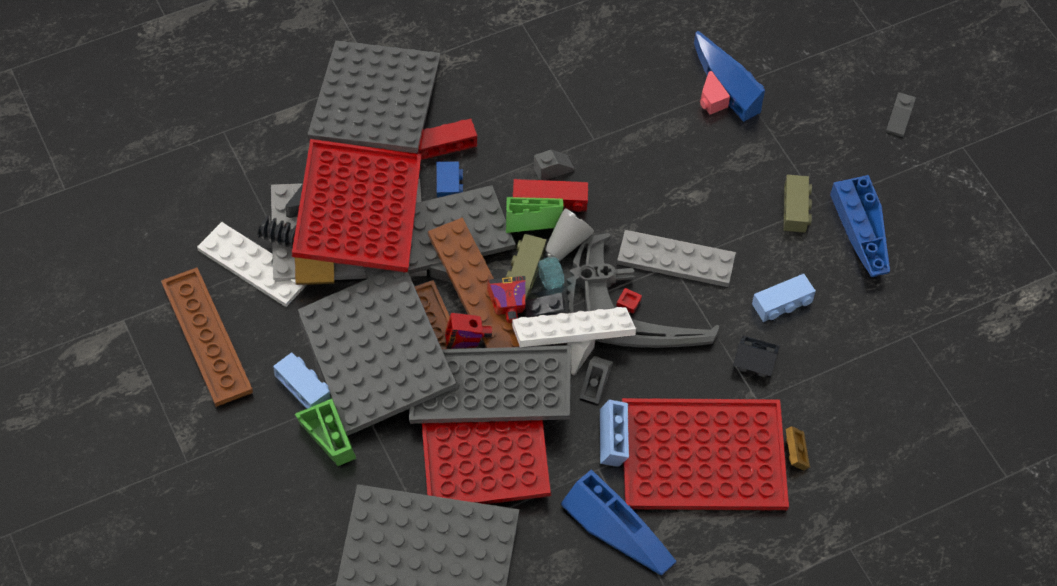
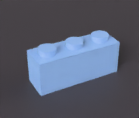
(783, 297)
(301, 381)
(614, 433)

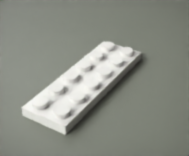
(248, 262)
(573, 327)

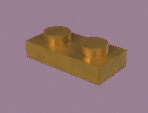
(797, 448)

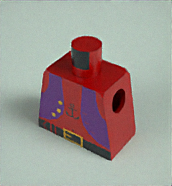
(507, 296)
(465, 331)

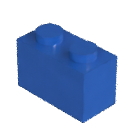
(448, 178)

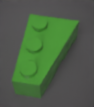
(532, 213)
(327, 430)

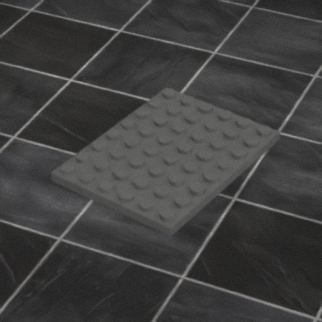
(375, 96)
(376, 349)
(425, 541)

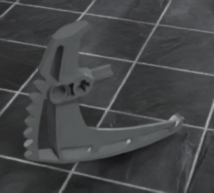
(597, 297)

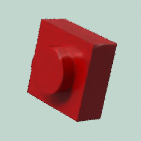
(629, 300)

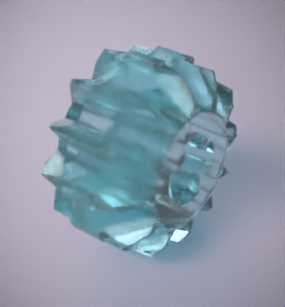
(551, 273)

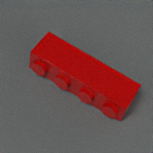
(447, 139)
(573, 193)

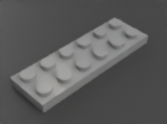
(676, 258)

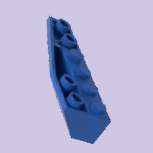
(744, 90)
(863, 222)
(614, 522)

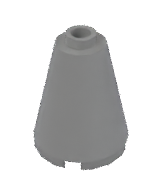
(567, 235)

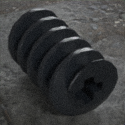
(277, 232)

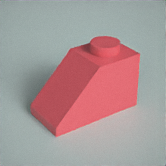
(714, 95)

